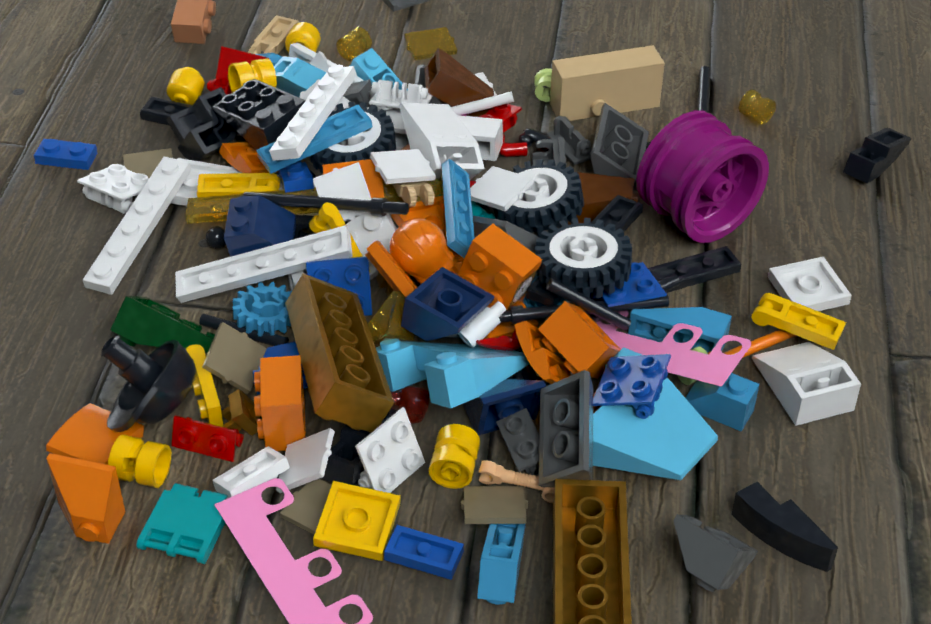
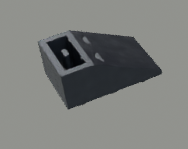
(258, 111)

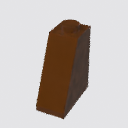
(454, 83)
(601, 190)

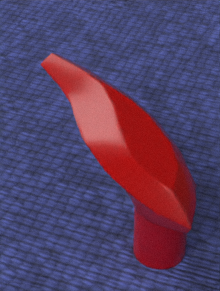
(503, 343)

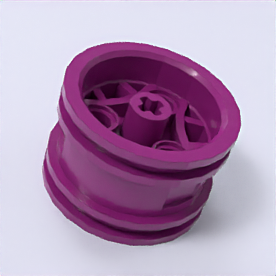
(702, 176)

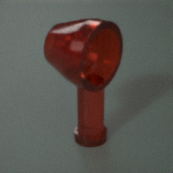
(415, 402)

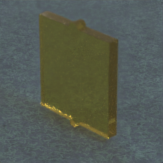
(425, 42)

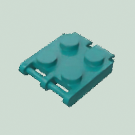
(184, 523)

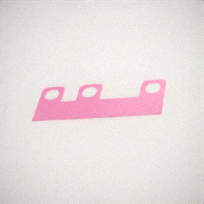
(684, 362)
(284, 577)

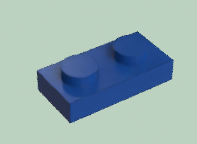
(65, 154)
(296, 177)
(424, 552)

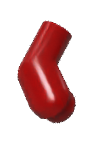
(513, 149)

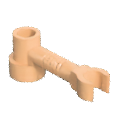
(497, 474)

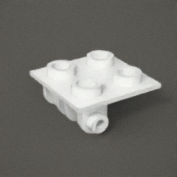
(387, 98)
(113, 186)
(389, 454)

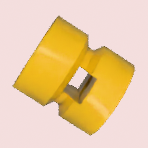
(258, 69)
(454, 456)
(140, 461)

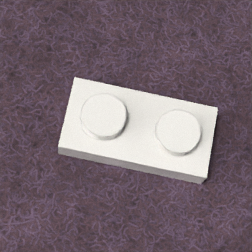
(251, 472)

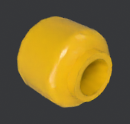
(305, 34)
(185, 85)

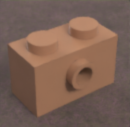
(192, 20)

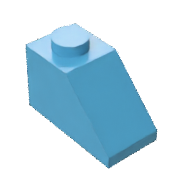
(726, 404)

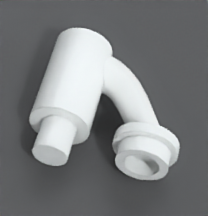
(482, 324)

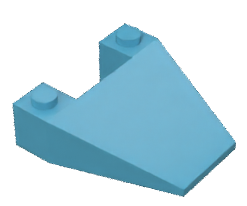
(452, 370)
(660, 445)

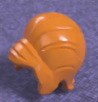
(420, 249)

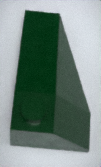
(152, 324)

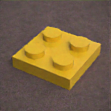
(357, 520)

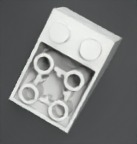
(441, 137)
(809, 381)

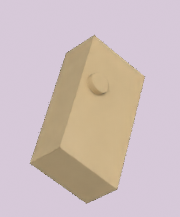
(619, 78)

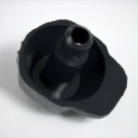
(153, 382)

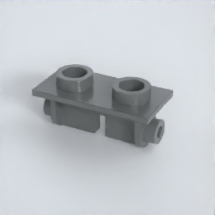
(576, 146)
(521, 440)

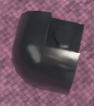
(201, 128)

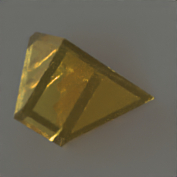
(388, 319)

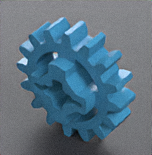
(262, 309)

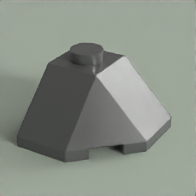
(711, 553)

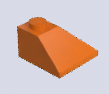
(88, 496)

